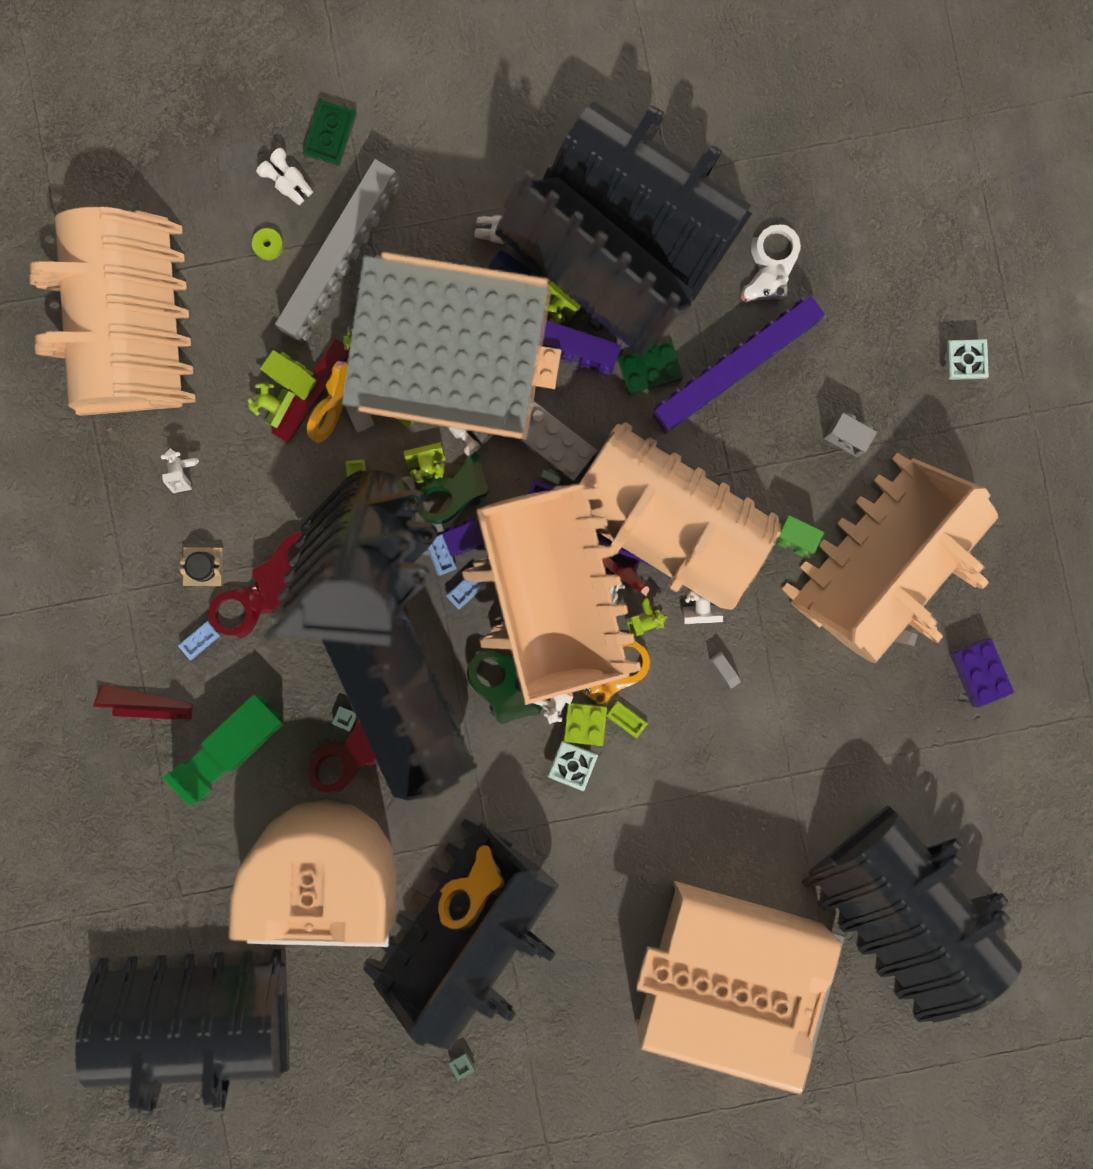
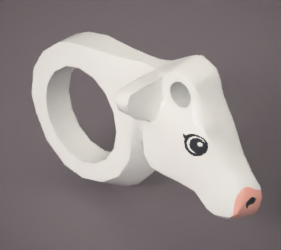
(772, 274)

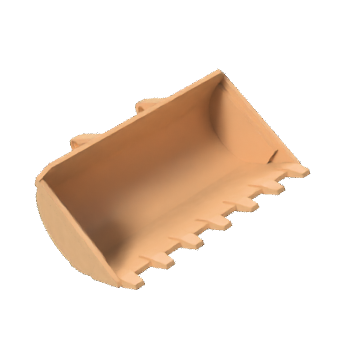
(116, 310)
(678, 518)
(897, 558)
(552, 592)

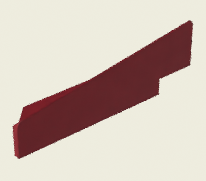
(141, 705)

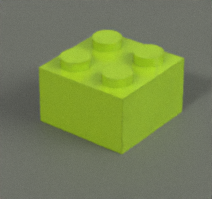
(289, 374)
(585, 724)

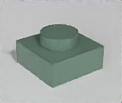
(551, 476)
(344, 718)
(461, 1066)

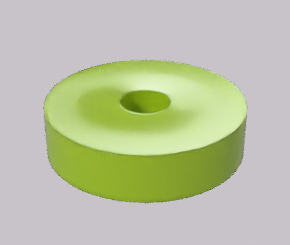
(267, 235)

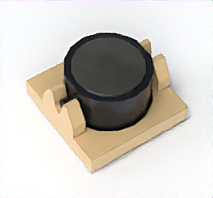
(200, 566)

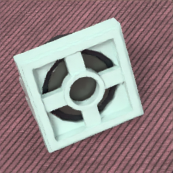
(966, 360)
(572, 765)

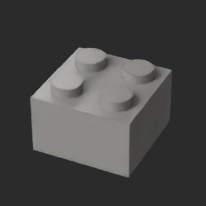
(850, 434)

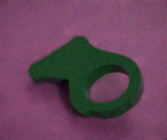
(465, 486)
(505, 699)

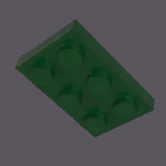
(329, 132)
(652, 370)

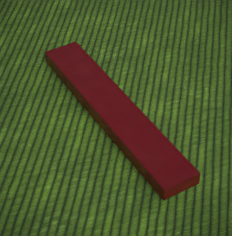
(301, 408)

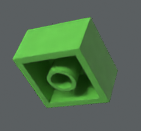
(799, 536)

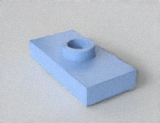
(440, 556)
(464, 592)
(199, 640)

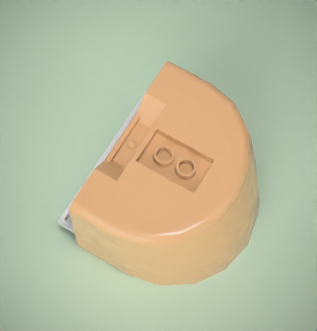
(316, 880)

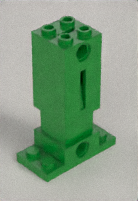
(224, 750)

